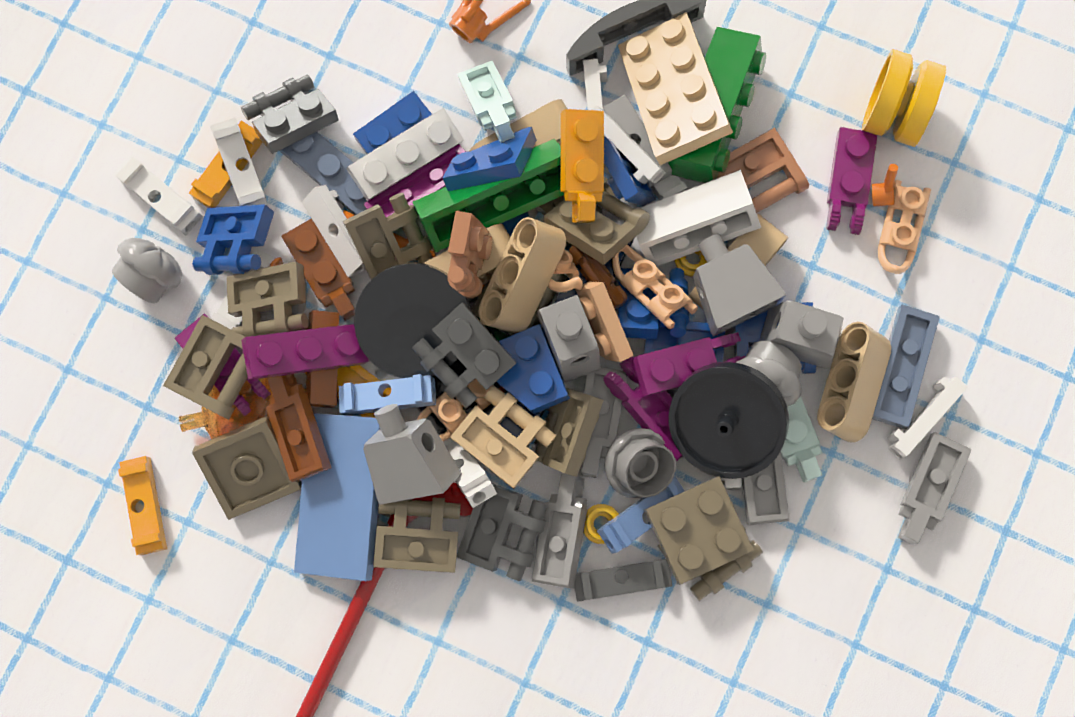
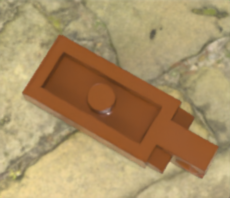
(321, 267)
(296, 429)

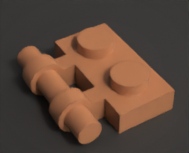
(469, 249)

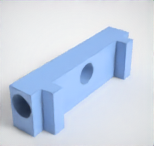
(405, 392)

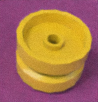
(908, 99)

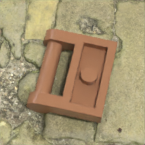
(762, 159)

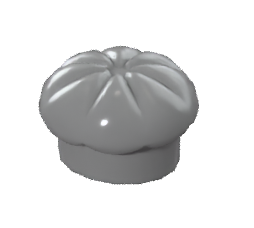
(146, 269)
(778, 365)
(639, 464)

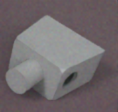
(733, 285)
(805, 331)
(570, 338)
(407, 458)

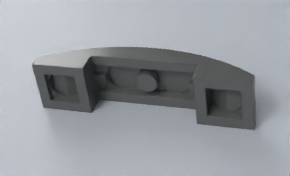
(625, 22)

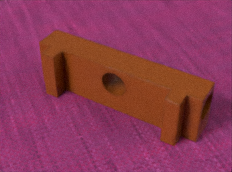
(322, 384)

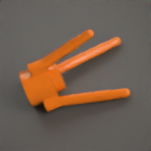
(470, 18)

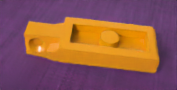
(582, 161)

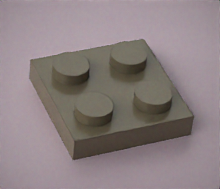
(245, 468)
(698, 530)

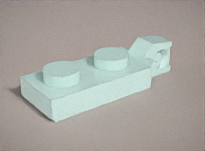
(489, 99)
(801, 443)

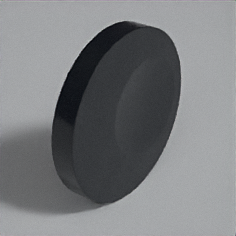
(401, 310)
(728, 420)

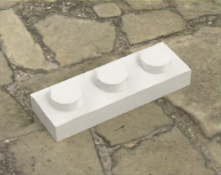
(404, 154)

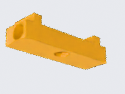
(215, 180)
(147, 524)

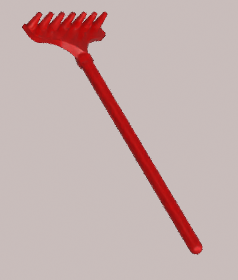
(356, 609)

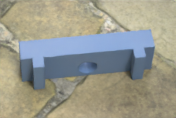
(629, 524)

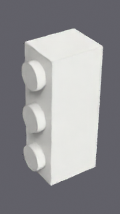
(695, 214)

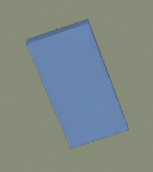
(339, 504)

